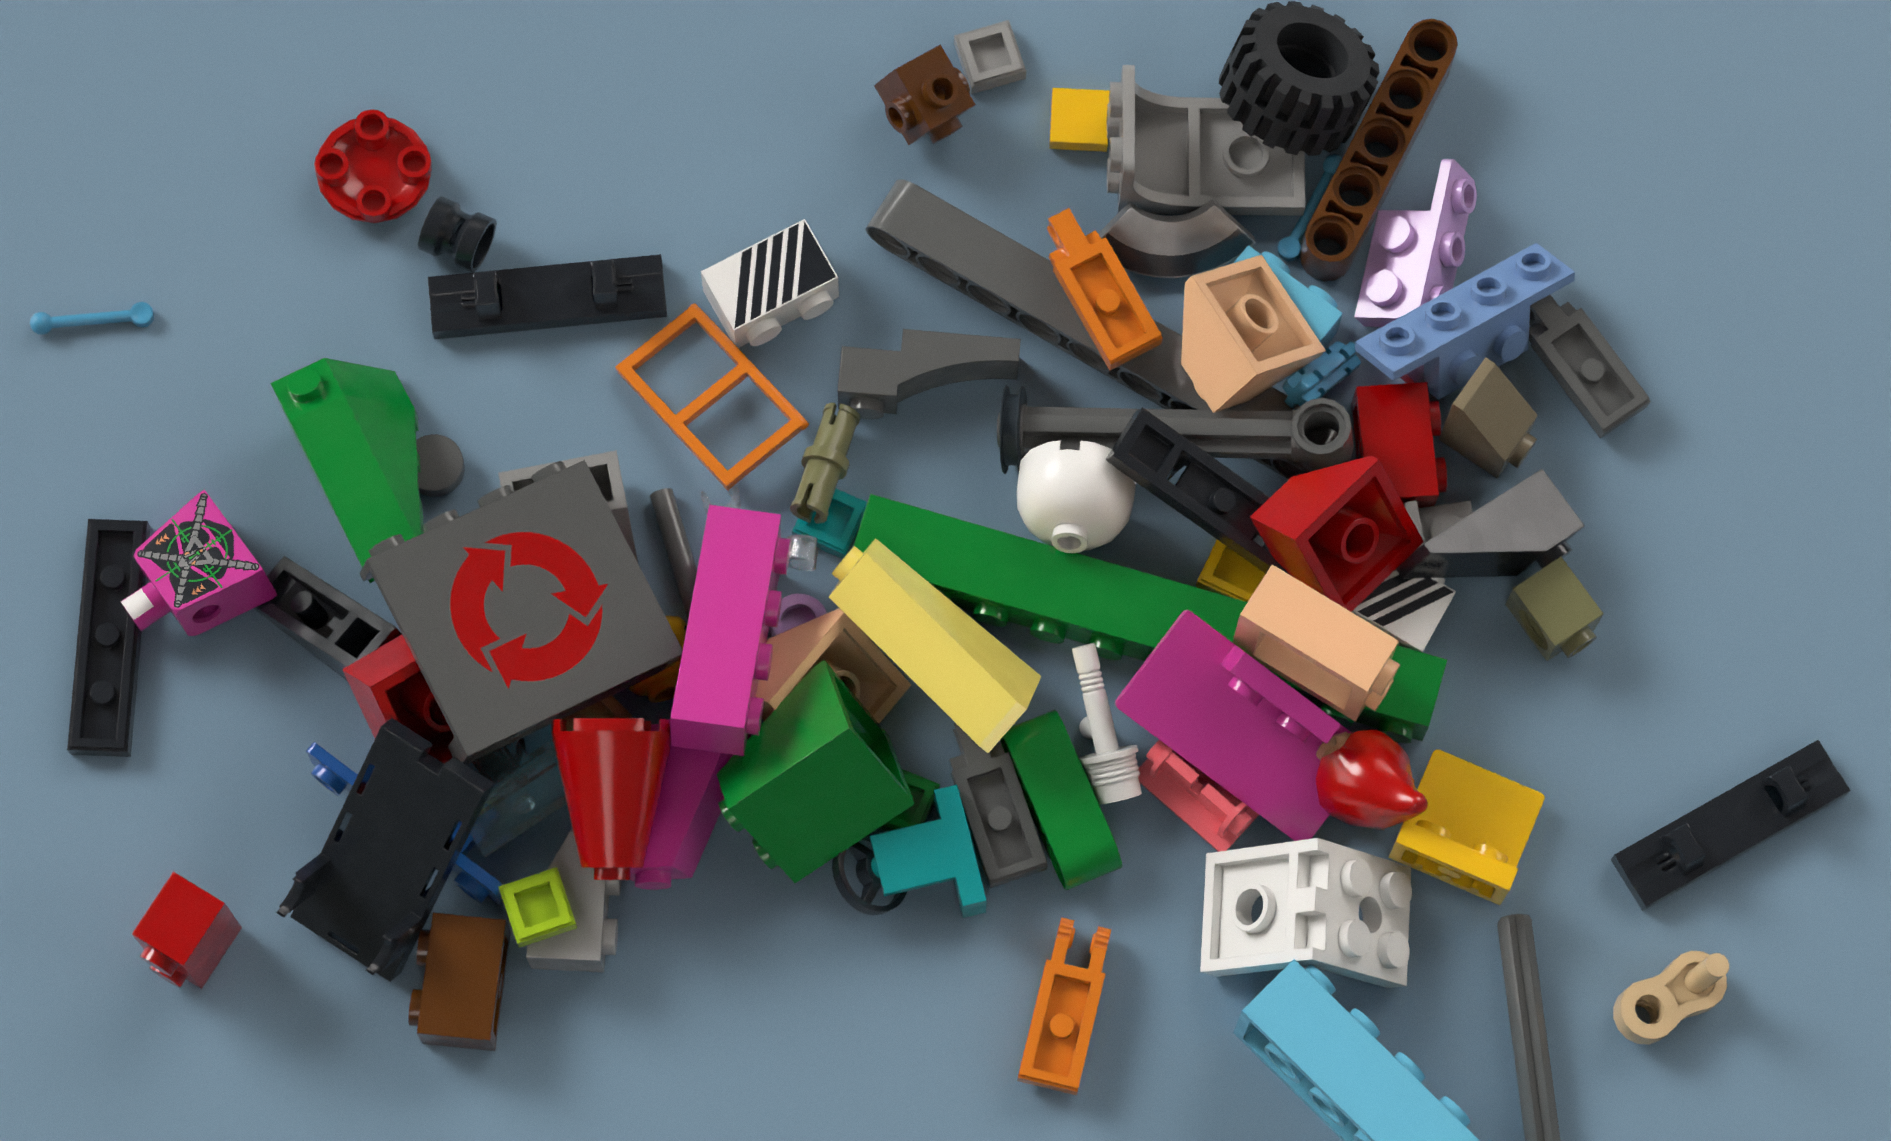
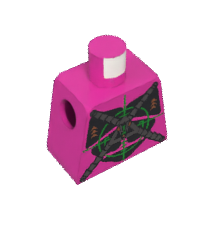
(197, 571)

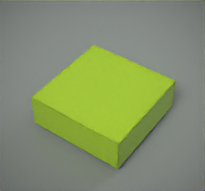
(537, 907)

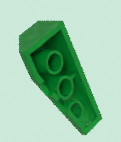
(360, 446)

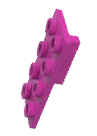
(1233, 723)

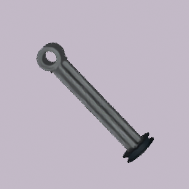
(1218, 433)

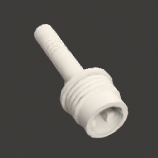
(1111, 768)

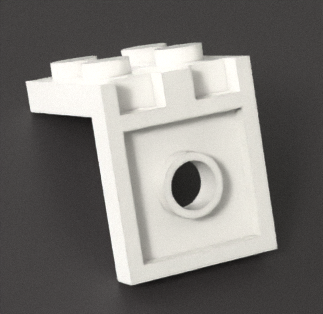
(1308, 911)

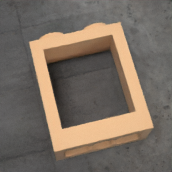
(1317, 644)

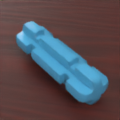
(1321, 374)

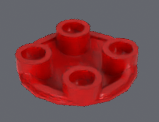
(373, 168)

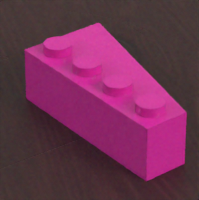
(728, 631)

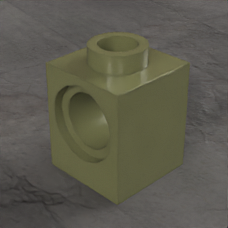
(1555, 610)

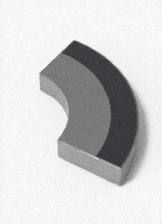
(1178, 243)

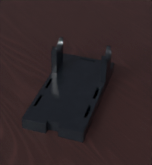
(384, 848)

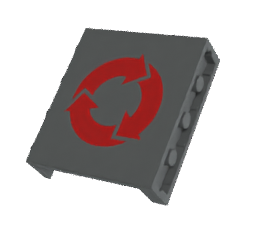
(523, 608)

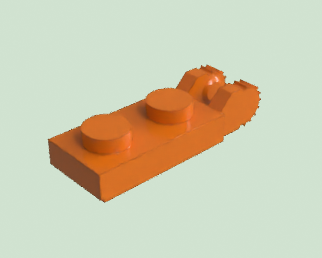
(1064, 1014)

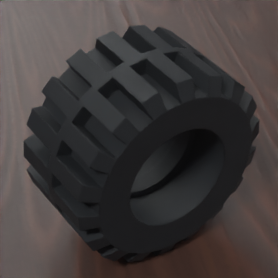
(1298, 78)

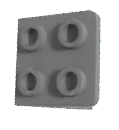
(1187, 150)

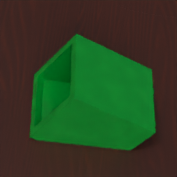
(813, 777)

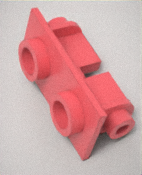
(1195, 797)

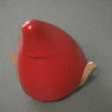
(1367, 780)

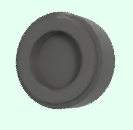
(440, 465)

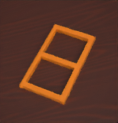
(678, 422)

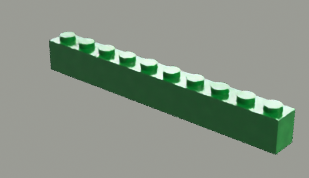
(1099, 601)

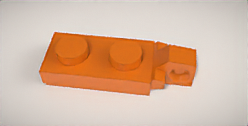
(1101, 292)

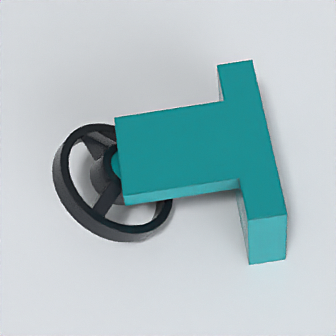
(917, 859)

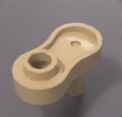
(1682, 990)

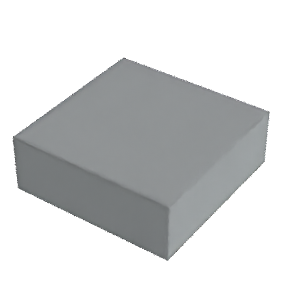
(990, 57)

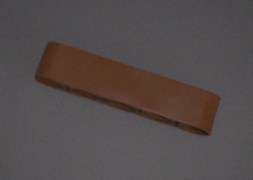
(1382, 124)

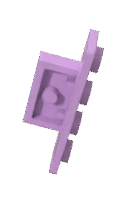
(1416, 253)

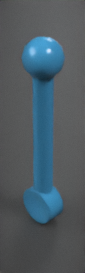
(1290, 247)
(140, 314)

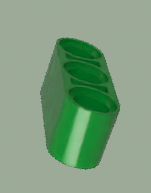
(1061, 800)

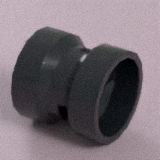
(457, 234)

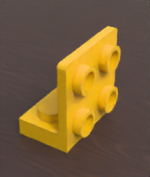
(1470, 827)

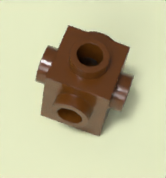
(925, 97)

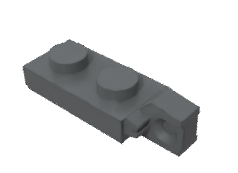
(1585, 365)
(996, 812)

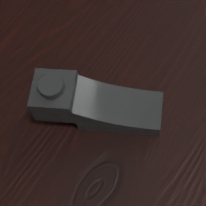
(880, 379)

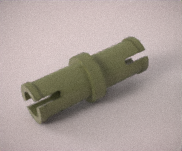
(825, 463)

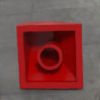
(1339, 529)

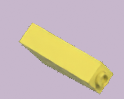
(935, 643)

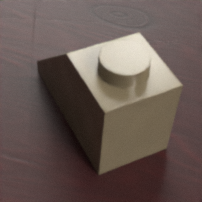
(1490, 421)

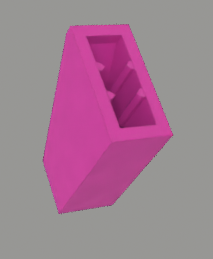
(682, 817)

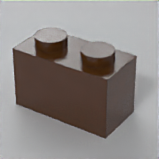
(461, 981)

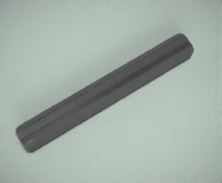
(1528, 1028)

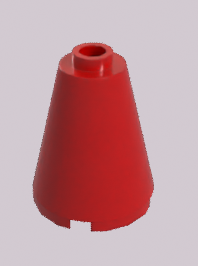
(612, 788)

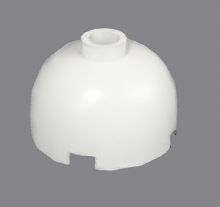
(1073, 496)

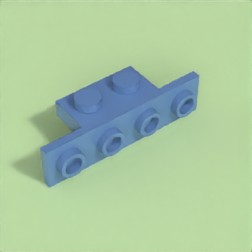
(1467, 323)

